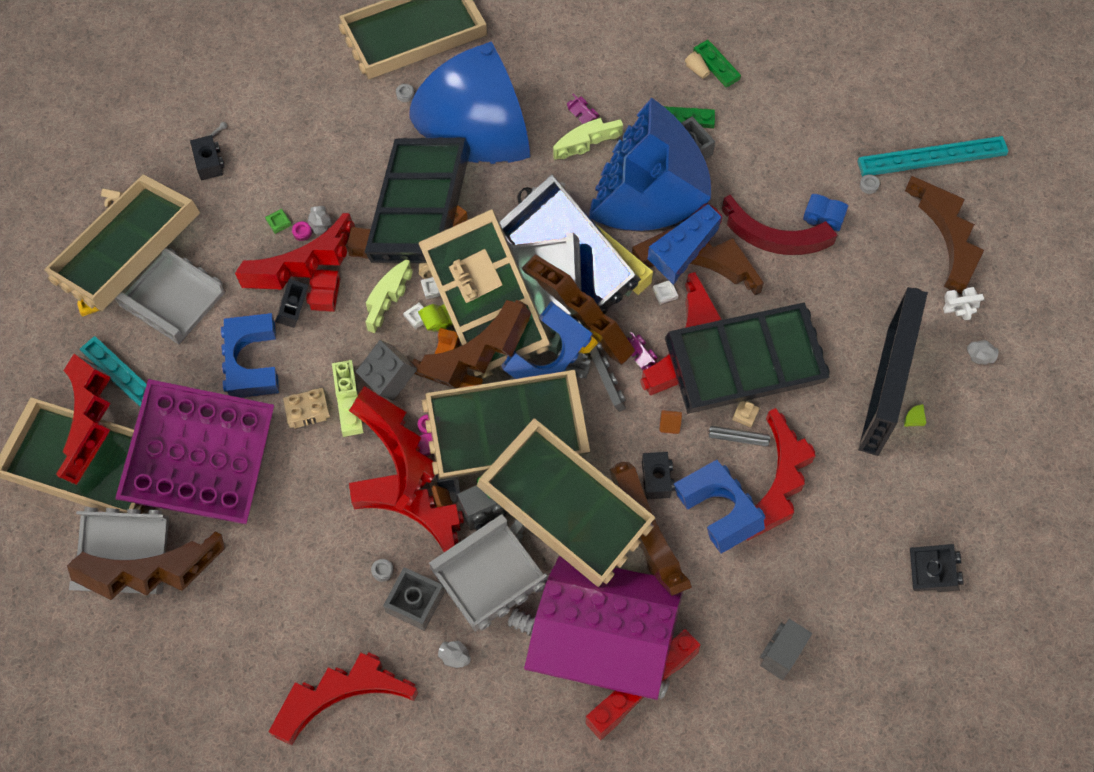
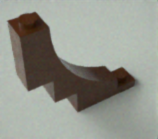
(943, 210)
(724, 259)
(581, 306)
(498, 337)
(657, 552)
(174, 568)

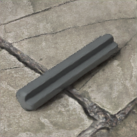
(739, 436)

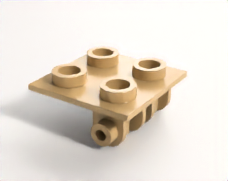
(475, 275)
(306, 406)

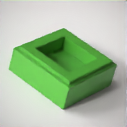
(278, 221)

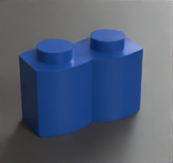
(823, 209)

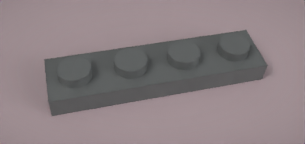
(609, 379)

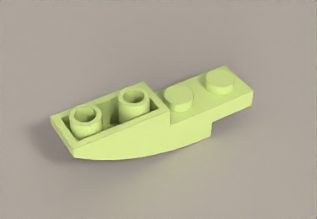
(580, 138)
(387, 290)
(346, 394)

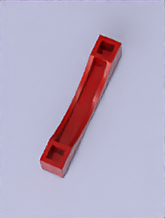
(619, 704)

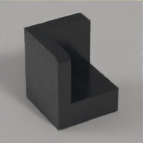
(451, 485)

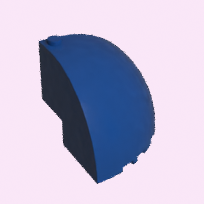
(473, 101)
(652, 176)

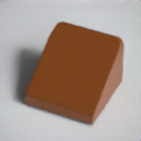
(670, 422)
(441, 496)

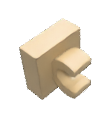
(112, 196)
(746, 413)

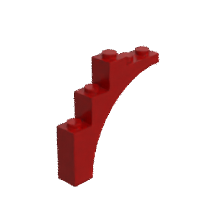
(301, 262)
(388, 424)
(788, 481)
(382, 494)
(305, 703)

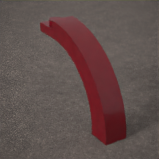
(776, 240)

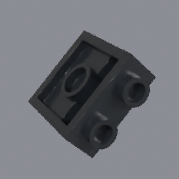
(936, 568)

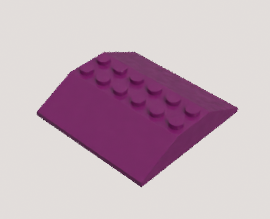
(196, 452)
(605, 633)

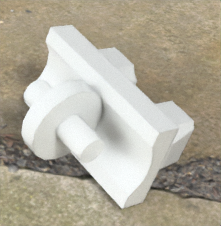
(963, 305)

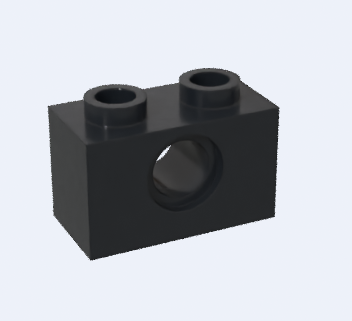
(206, 157)
(291, 303)
(657, 487)

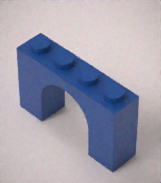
(237, 334)
(573, 338)
(716, 481)

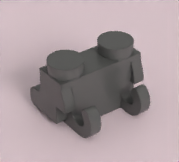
(581, 365)

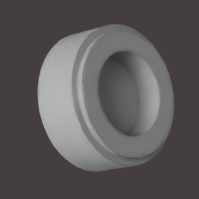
(405, 92)
(869, 184)
(382, 570)

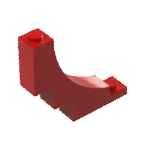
(699, 311)
(89, 407)

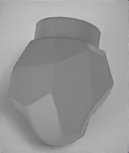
(319, 220)
(982, 352)
(454, 654)

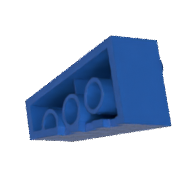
(683, 243)

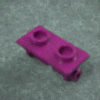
(578, 106)
(646, 358)

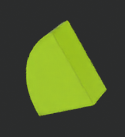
(915, 416)

